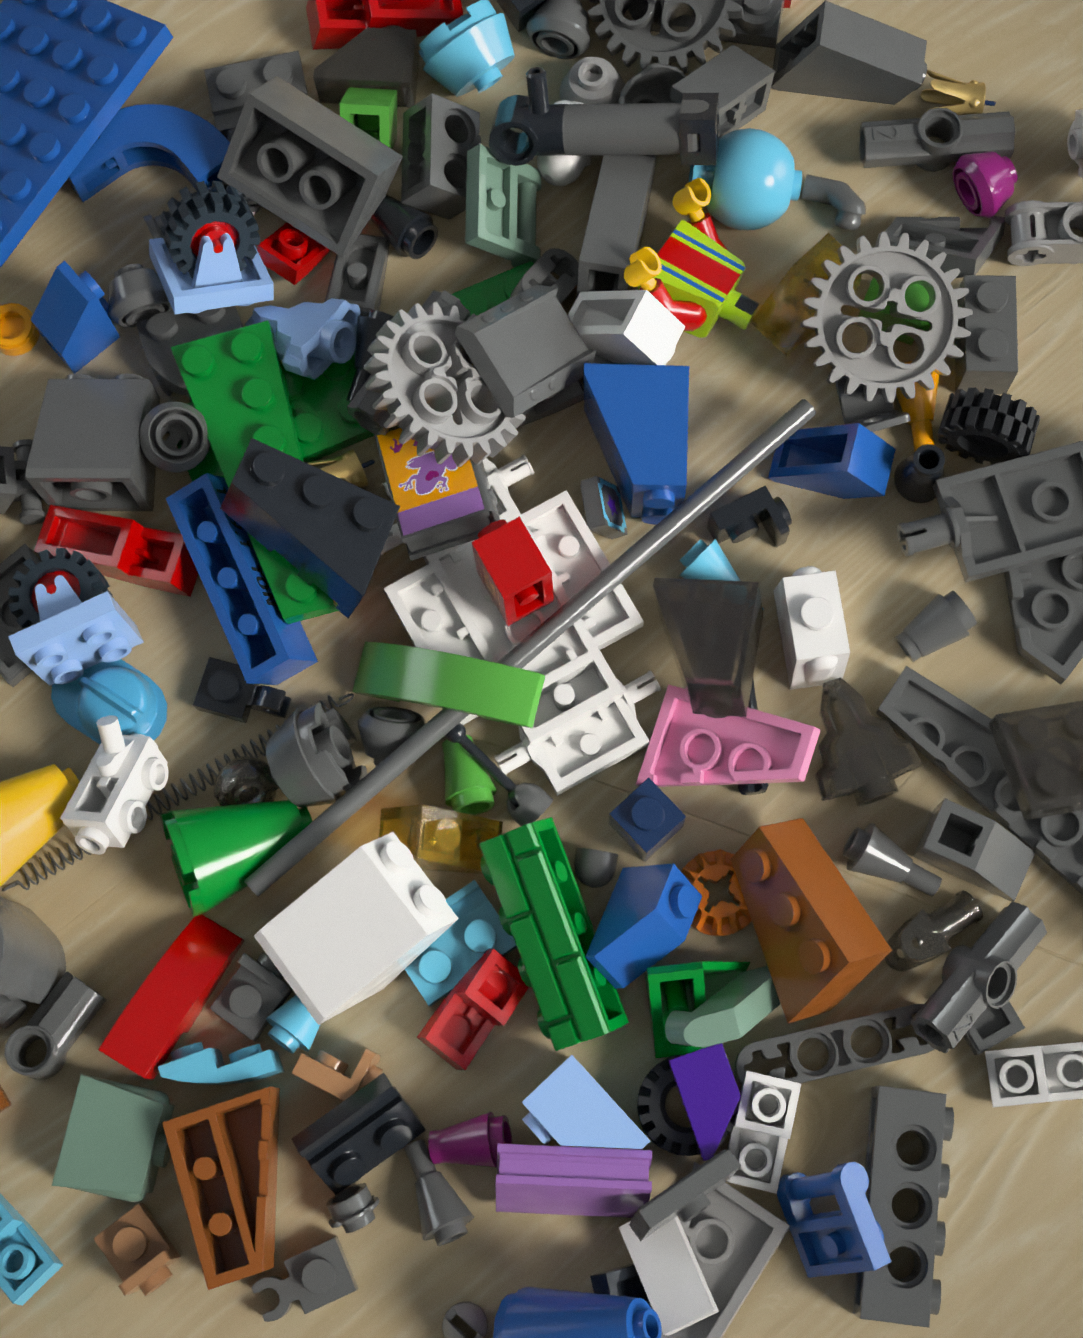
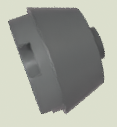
(313, 757)

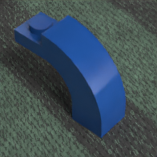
(151, 137)

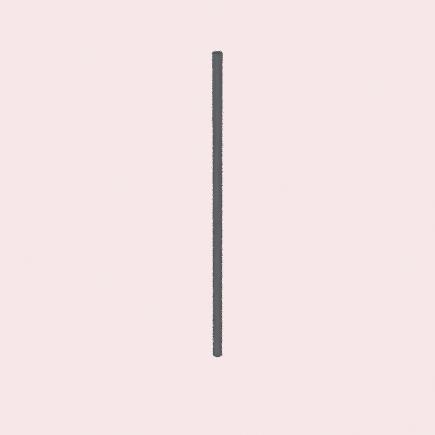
(533, 645)

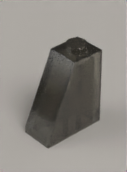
(712, 639)

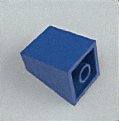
(642, 431)

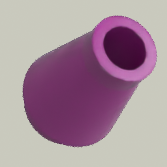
(470, 1141)

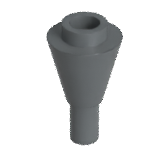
(878, 856)
(440, 1208)

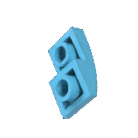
(207, 1065)
(24, 1256)

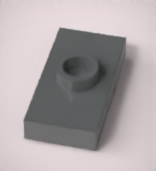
(686, 1196)

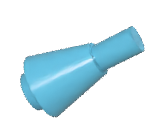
(707, 563)
(293, 1026)

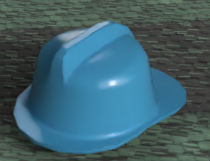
(112, 690)

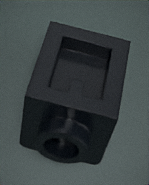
(741, 518)

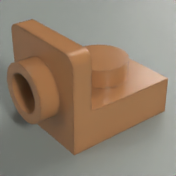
(329, 1072)
(138, 1251)

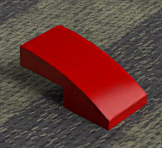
(473, 1008)

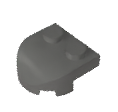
(171, 329)

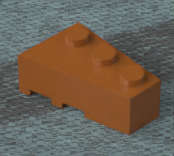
(229, 1182)

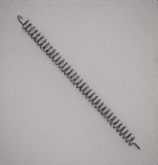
(167, 796)

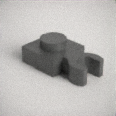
(315, 1279)

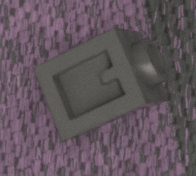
(252, 995)

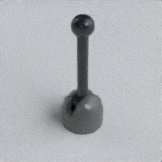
(524, 801)

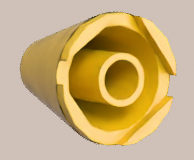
(31, 813)

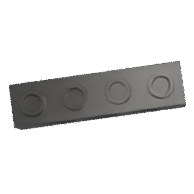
(890, 1115)

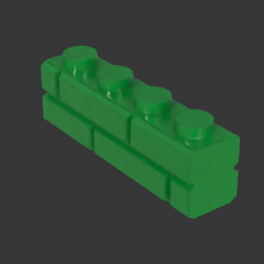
(551, 933)

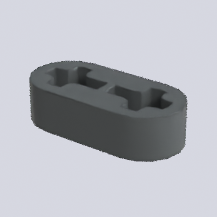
(540, 273)

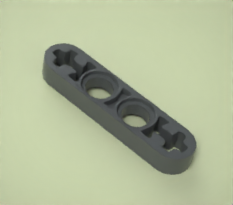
(837, 1042)

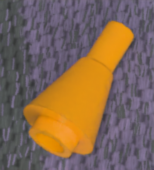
(921, 411)

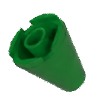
(226, 844)

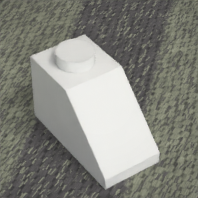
(626, 326)

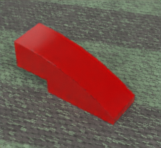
(339, 21)
(121, 548)
(171, 997)

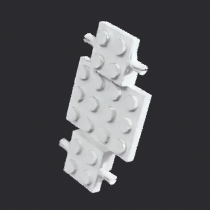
(583, 709)

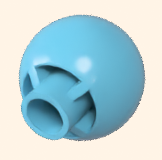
(751, 179)

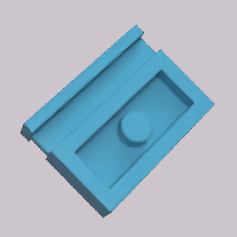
(461, 945)

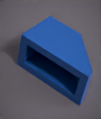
(834, 461)
(642, 921)

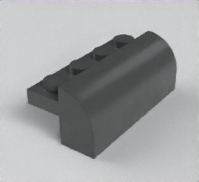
(29, 961)

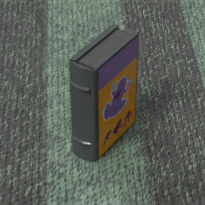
(436, 501)

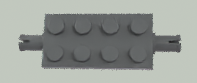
(1006, 513)

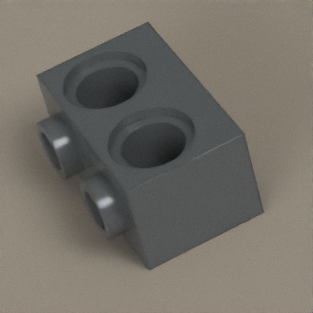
(435, 155)

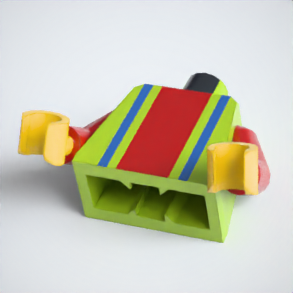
(694, 269)

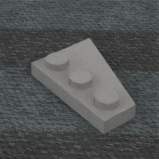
(732, 1247)

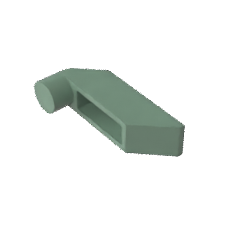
(726, 1013)

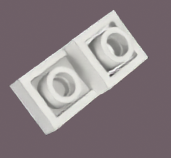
(1035, 1074)
(762, 1129)

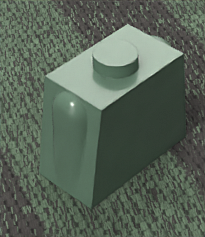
(114, 1139)

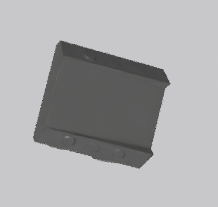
(525, 349)

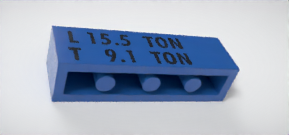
(237, 586)

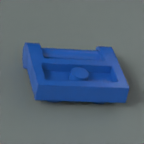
(838, 1239)

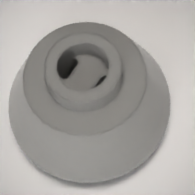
(592, 82)

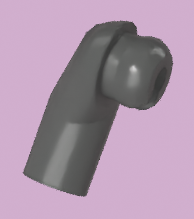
(838, 195)

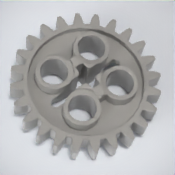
(894, 270)
(436, 388)

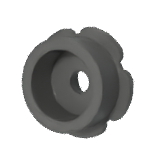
(352, 1208)

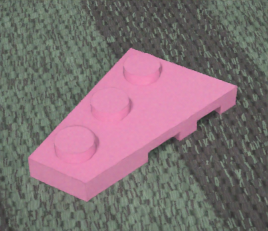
(726, 750)

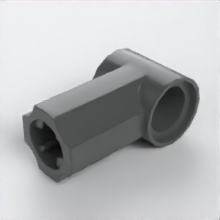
(58, 1023)

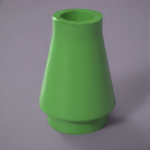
(466, 781)

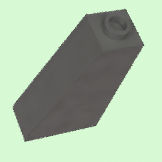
(615, 221)

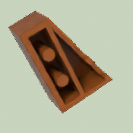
(805, 919)

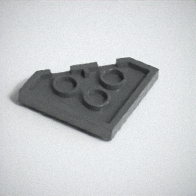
(1049, 613)

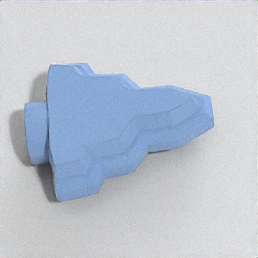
(311, 334)

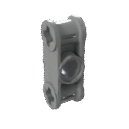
(1043, 232)

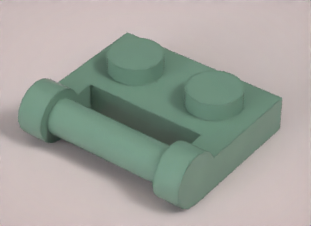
(501, 207)

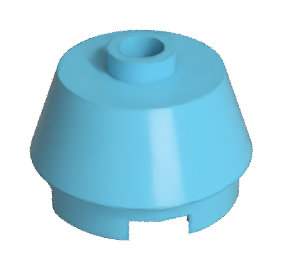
(469, 50)

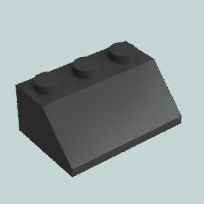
(308, 165)

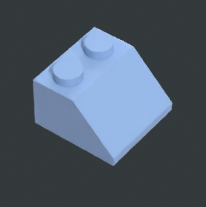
(579, 1112)

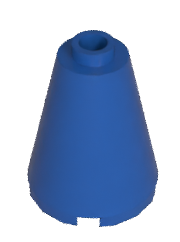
(574, 1314)

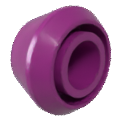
(984, 182)

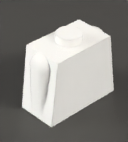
(812, 627)

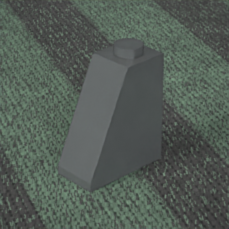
(849, 58)

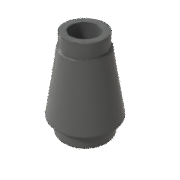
(936, 626)

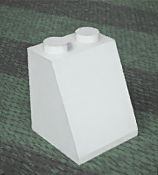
(356, 928)

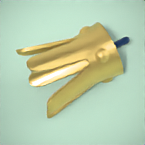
(957, 95)
(346, 468)

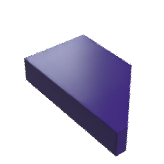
(707, 1094)

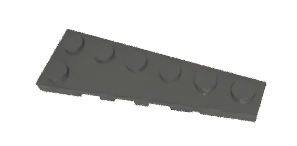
(964, 749)

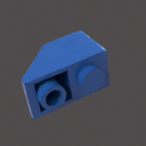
(74, 317)

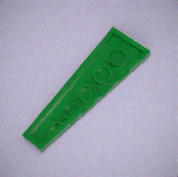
(244, 396)

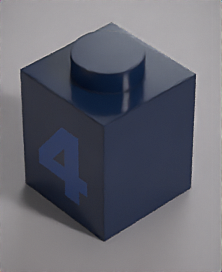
(646, 819)

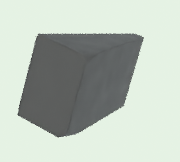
(361, 273)

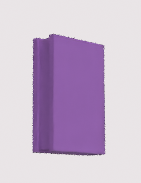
(572, 1180)

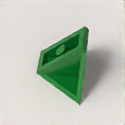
(683, 989)

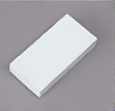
(670, 1276)

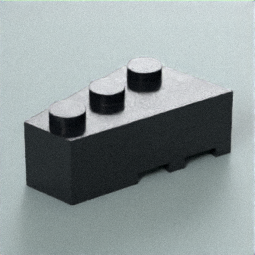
(312, 520)

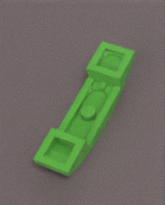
(449, 682)

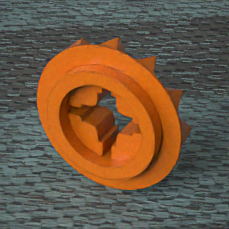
(725, 917)

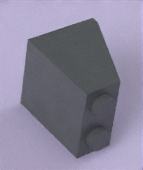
(90, 446)

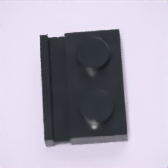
(358, 1134)

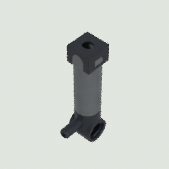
(604, 129)

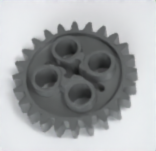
(667, 46)

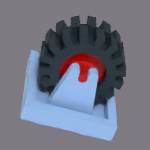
(210, 251)
(67, 618)

